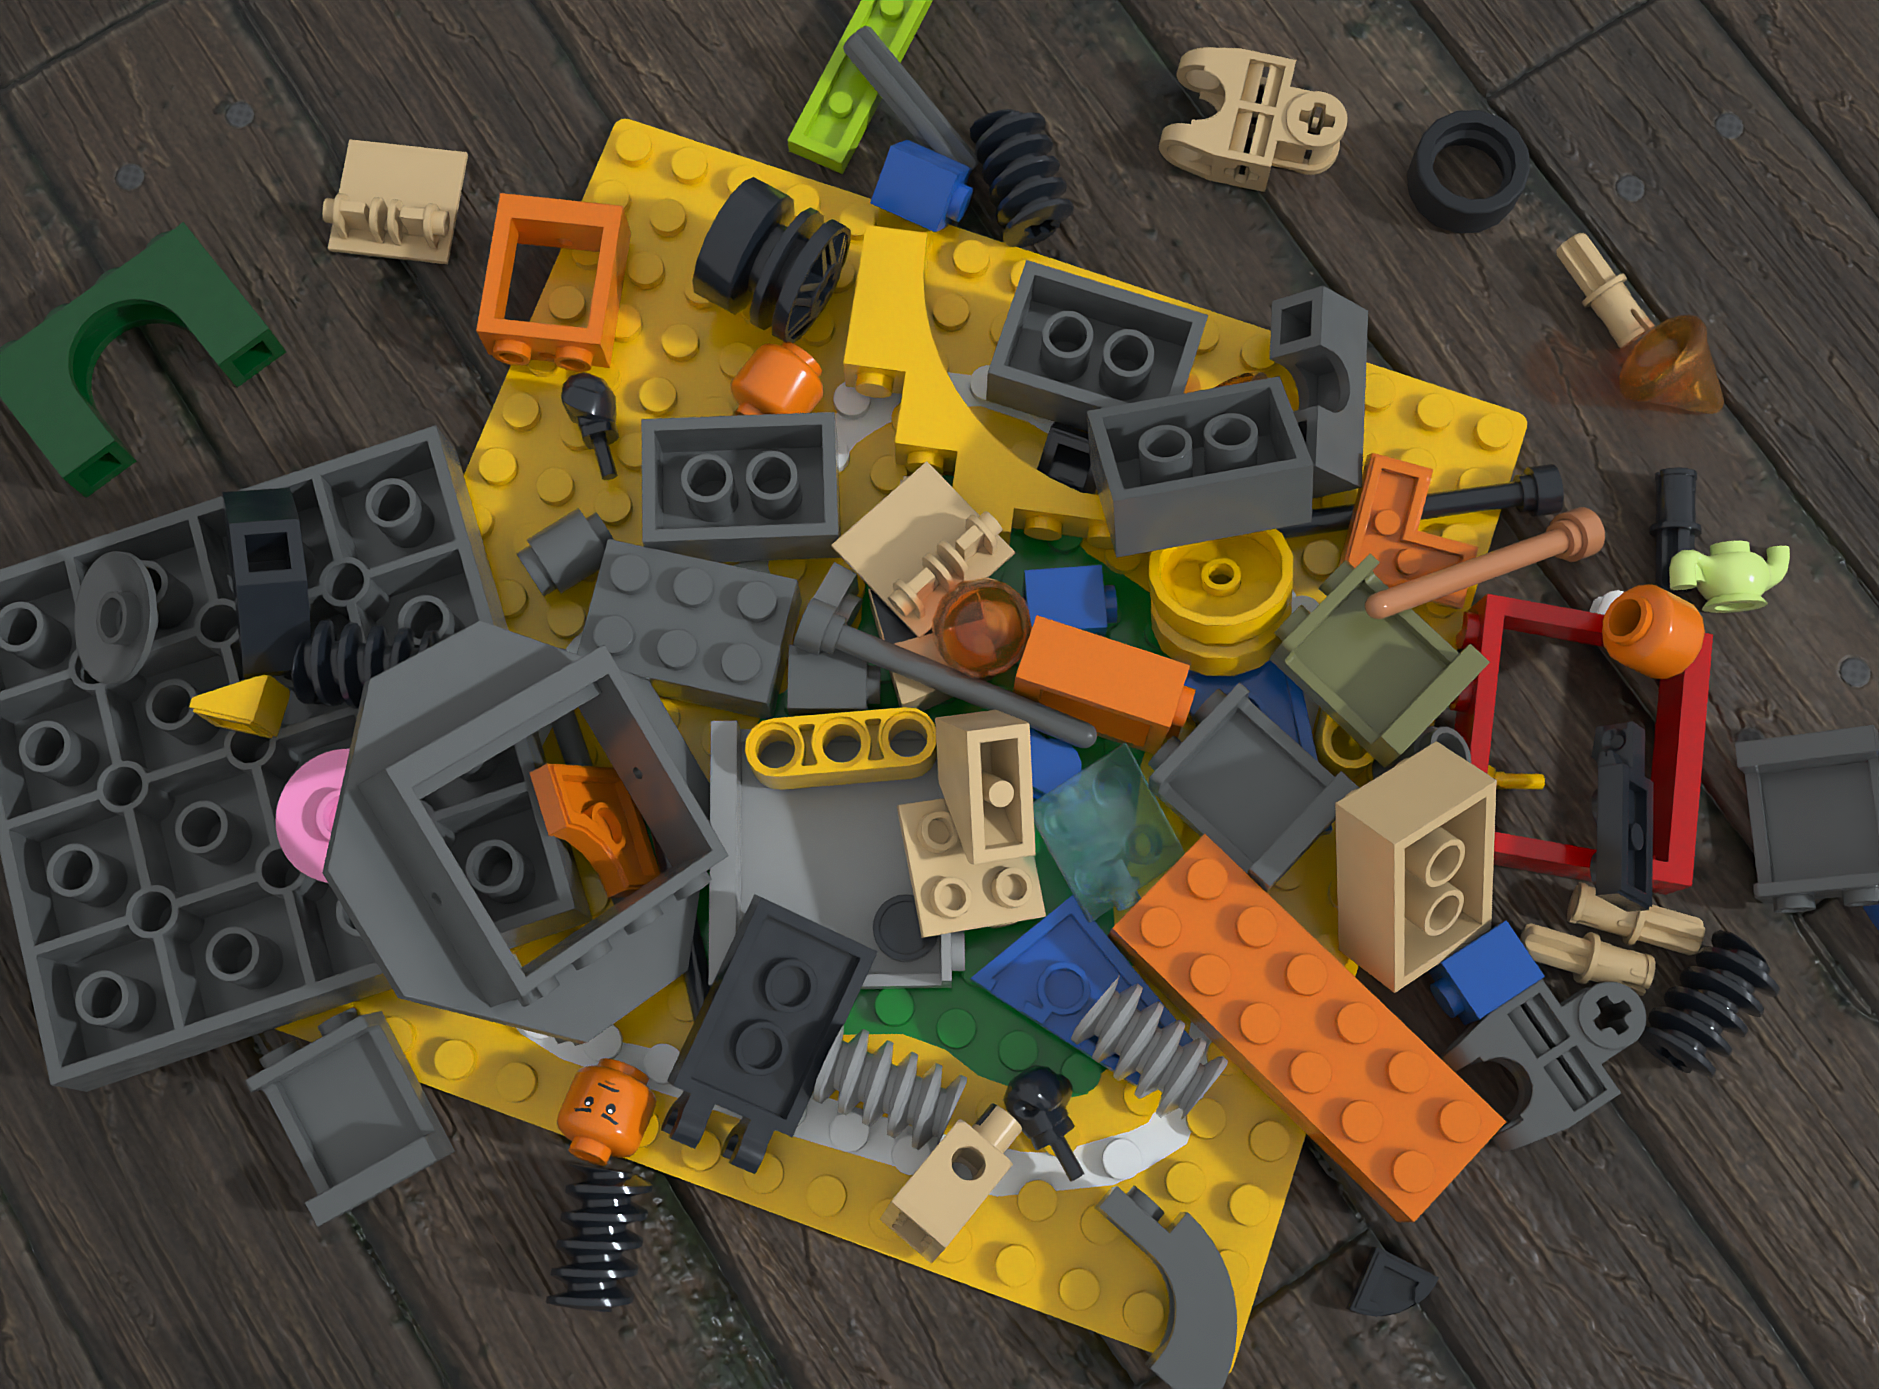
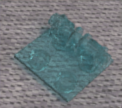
(1107, 833)

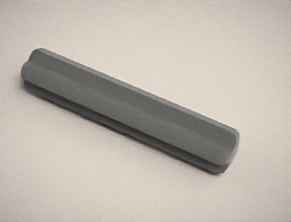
(906, 97)

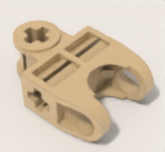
(1280, 138)

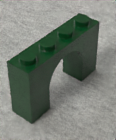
(52, 366)

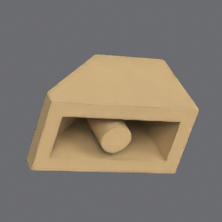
(988, 783)

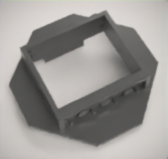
(409, 895)

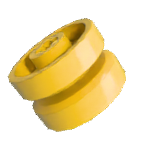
(1222, 601)

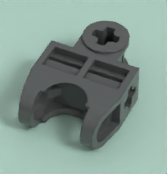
(1552, 1054)

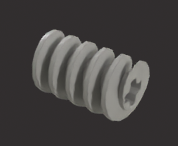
(1149, 1049)
(888, 1088)

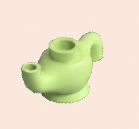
(1731, 575)

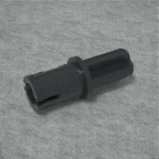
(1675, 520)

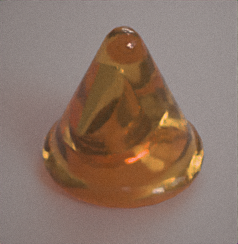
(1673, 368)

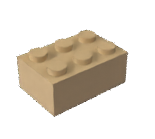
(1415, 865)

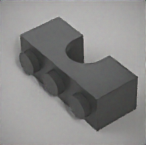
(1325, 351)

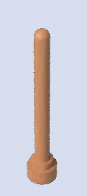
(1568, 537)

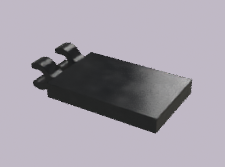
(765, 1029)

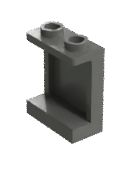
(1247, 786)
(1814, 816)
(351, 1111)

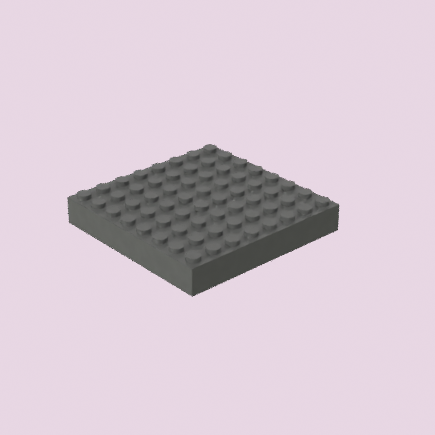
(150, 837)

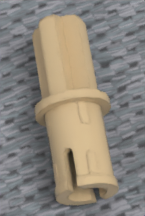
(1604, 290)
(1653, 926)
(1589, 958)

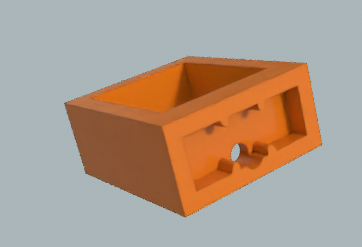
(557, 225)
(1112, 685)

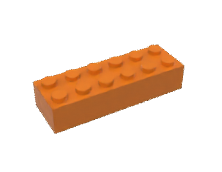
(1306, 1031)

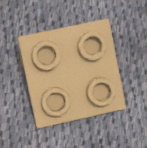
(396, 202)
(922, 546)
(955, 893)

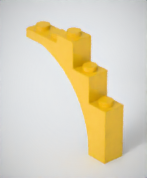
(895, 353)

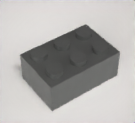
(1088, 347)
(1200, 466)
(742, 486)
(694, 626)

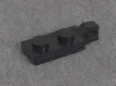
(1623, 817)

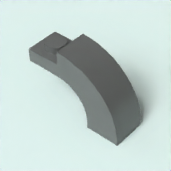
(1202, 1304)

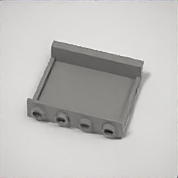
(818, 852)

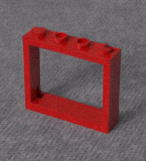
(1675, 752)

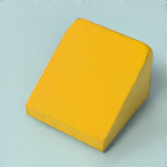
(246, 706)

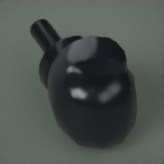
(593, 408)
(1039, 1105)

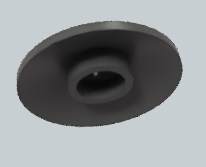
(115, 617)

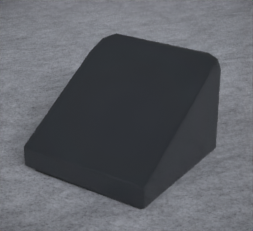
(1068, 458)

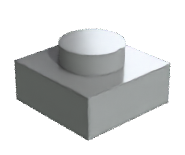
(841, 590)

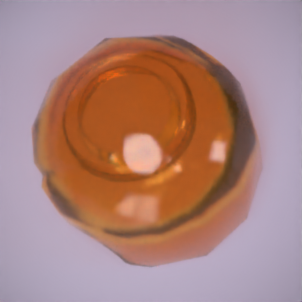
(981, 627)

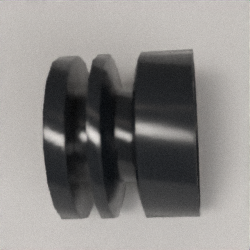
(771, 260)

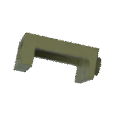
(1372, 674)

